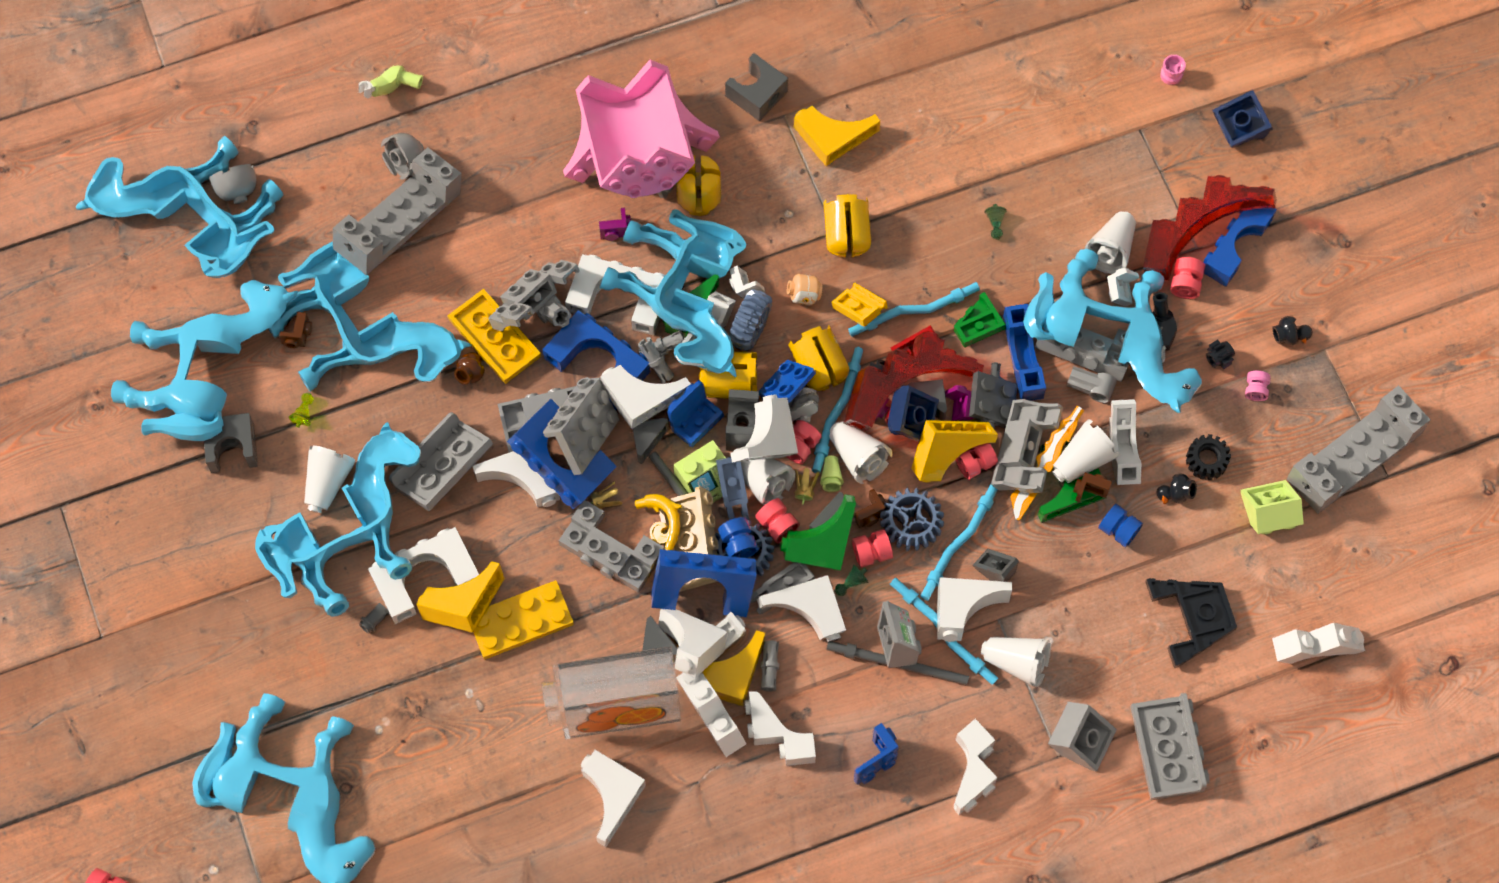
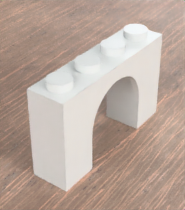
(588, 282)
(445, 549)

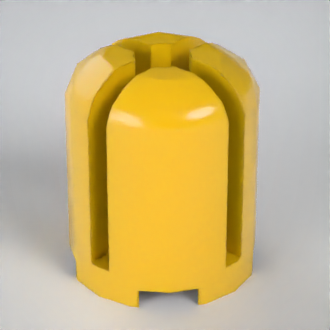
(707, 181)
(859, 225)
(821, 352)
(718, 384)

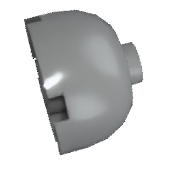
(399, 153)
(235, 184)

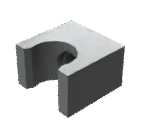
(762, 95)
(740, 410)
(237, 433)

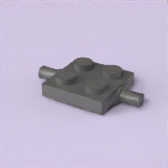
(992, 397)

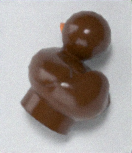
(469, 369)

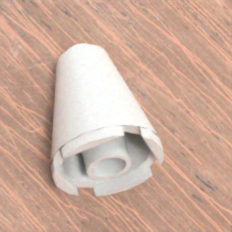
(1113, 243)
(860, 452)
(1084, 453)
(325, 477)
(767, 478)
(1019, 657)

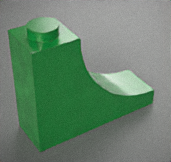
(1065, 500)
(823, 544)

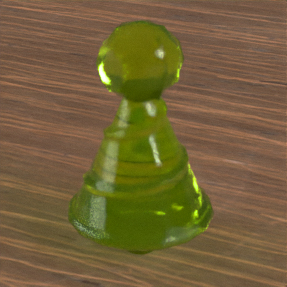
(301, 414)

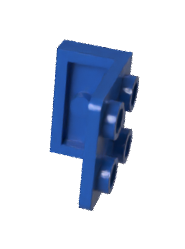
(787, 380)
(693, 414)
(885, 742)

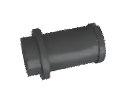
(373, 618)

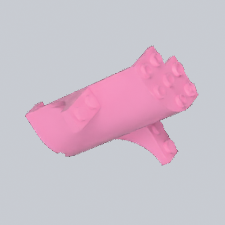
(636, 134)

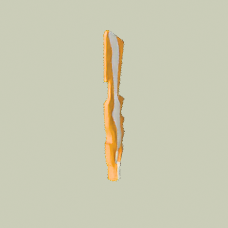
(1047, 458)

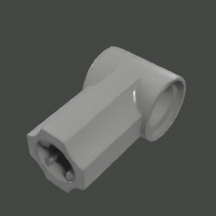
(554, 313)
(1098, 386)

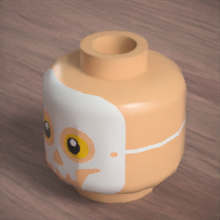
(804, 289)

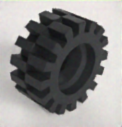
(1213, 445)

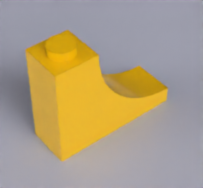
(832, 137)
(944, 442)
(462, 604)
(734, 675)

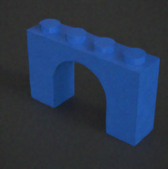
(585, 333)
(532, 446)
(679, 567)

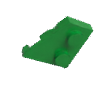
(979, 322)

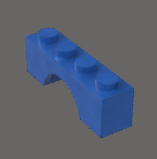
(1224, 261)
(1026, 368)

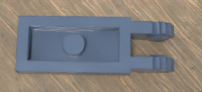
(732, 486)

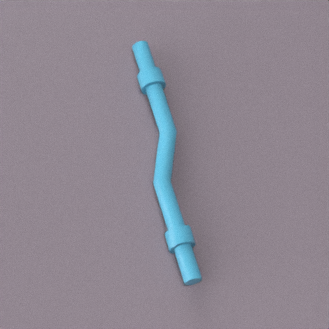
(957, 295)
(822, 448)
(984, 505)
(911, 597)

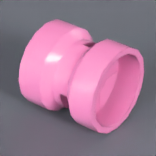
(1172, 69)
(1257, 385)

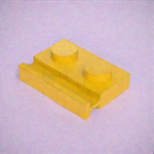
(859, 304)

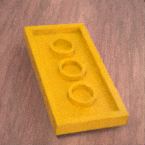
(504, 351)
(522, 620)

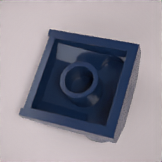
(1242, 119)
(910, 411)

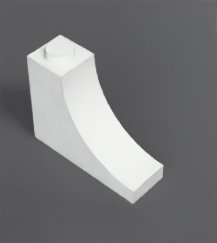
(639, 399)
(772, 433)
(515, 469)
(961, 599)
(812, 601)
(697, 640)
(617, 788)

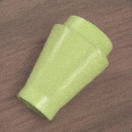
(831, 475)

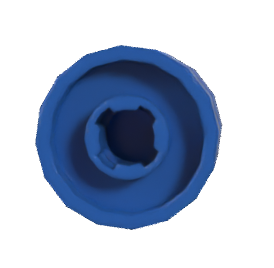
(1120, 525)
(736, 536)

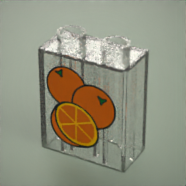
(613, 693)

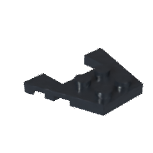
(1204, 613)

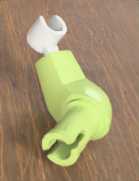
(389, 82)

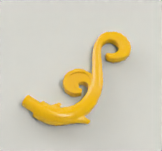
(657, 530)

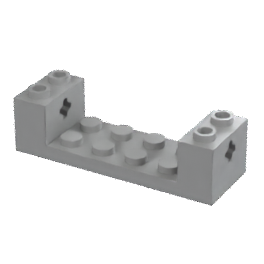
(400, 215)
(1358, 450)

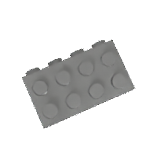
(583, 423)
(443, 461)
(1169, 747)

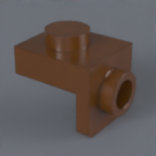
(301, 329)
(1094, 484)
(871, 514)

